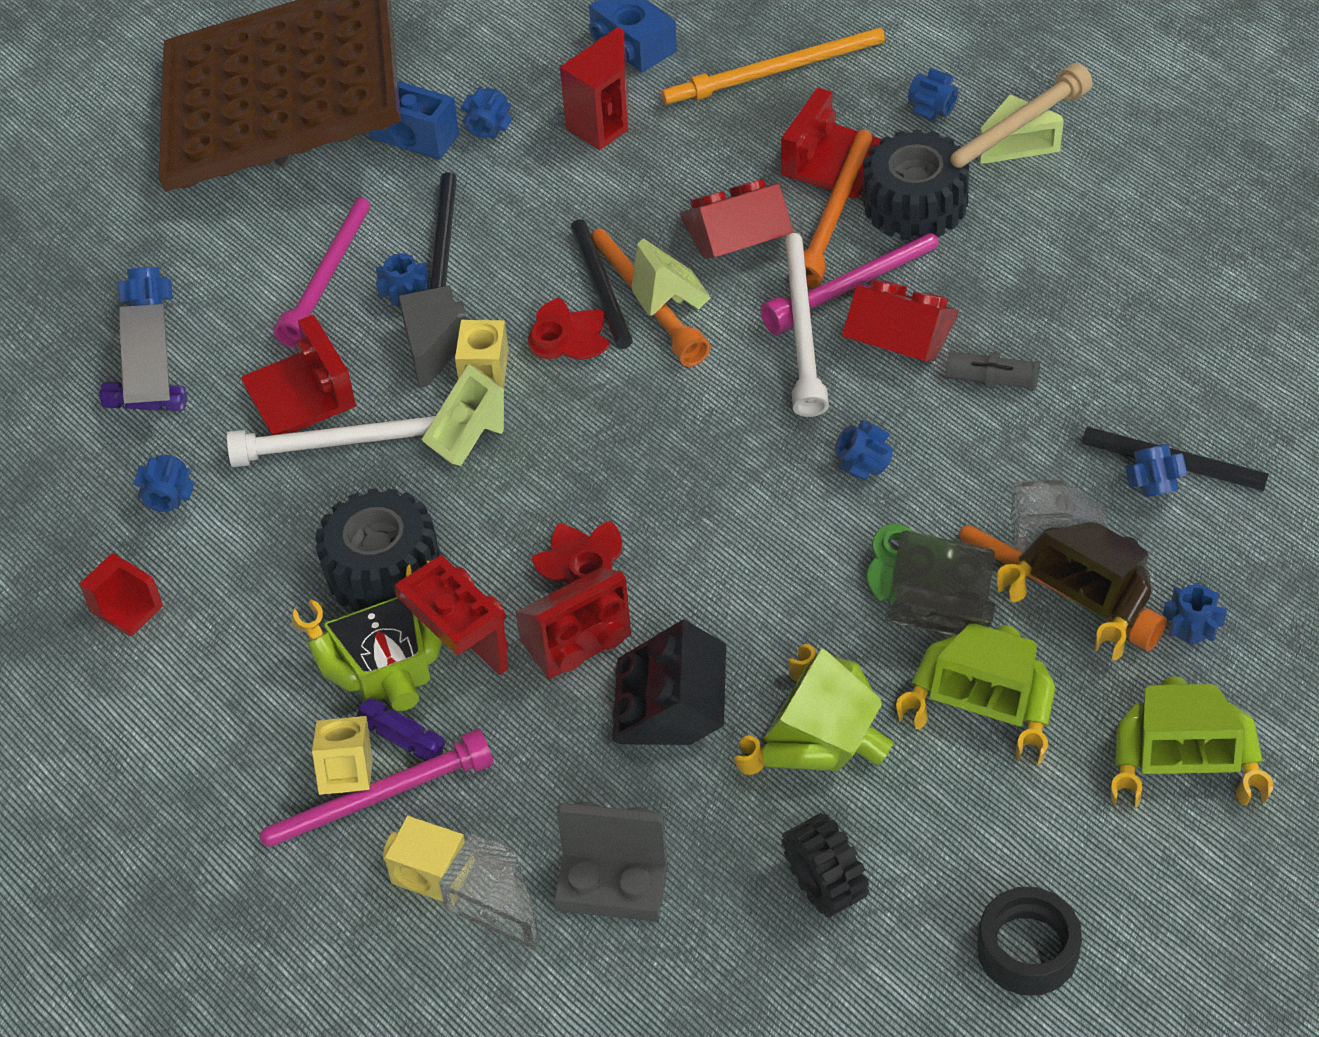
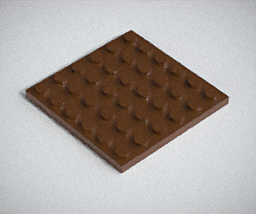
(275, 86)

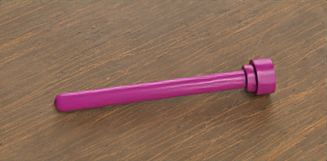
(778, 312)
(287, 327)
(467, 754)

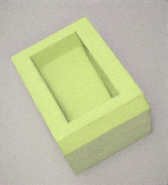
(1035, 138)

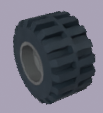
(914, 185)
(371, 544)

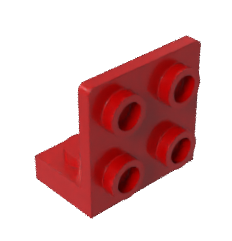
(817, 147)
(302, 386)
(456, 611)

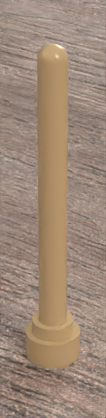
(1069, 85)

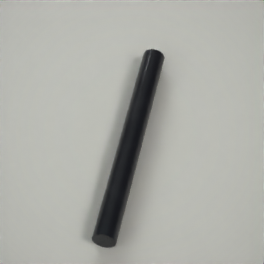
(443, 230)
(601, 284)
(1194, 463)

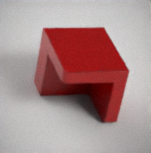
(121, 594)

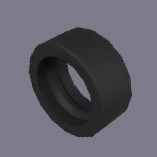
(1037, 905)

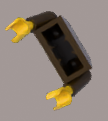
(1092, 569)

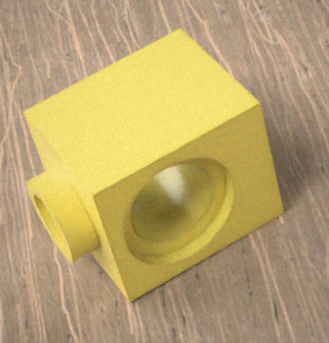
(483, 346)
(342, 755)
(421, 856)

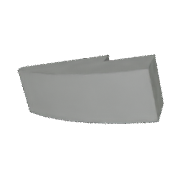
(144, 353)

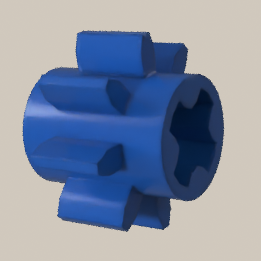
(933, 94)
(486, 112)
(400, 277)
(144, 287)
(863, 450)
(1156, 470)
(164, 483)
(1194, 613)

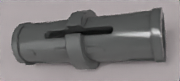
(992, 370)

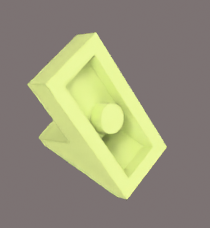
(661, 277)
(469, 409)

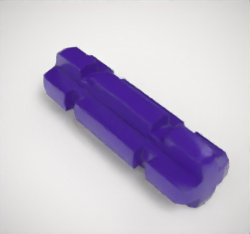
(112, 397)
(401, 730)

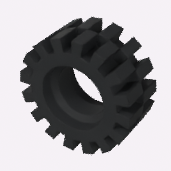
(825, 864)

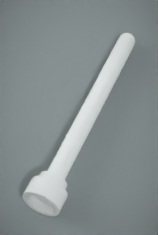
(809, 393)
(248, 447)

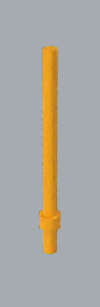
(703, 86)

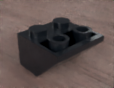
(670, 688)

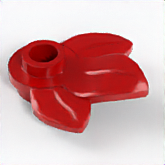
(567, 332)
(577, 553)

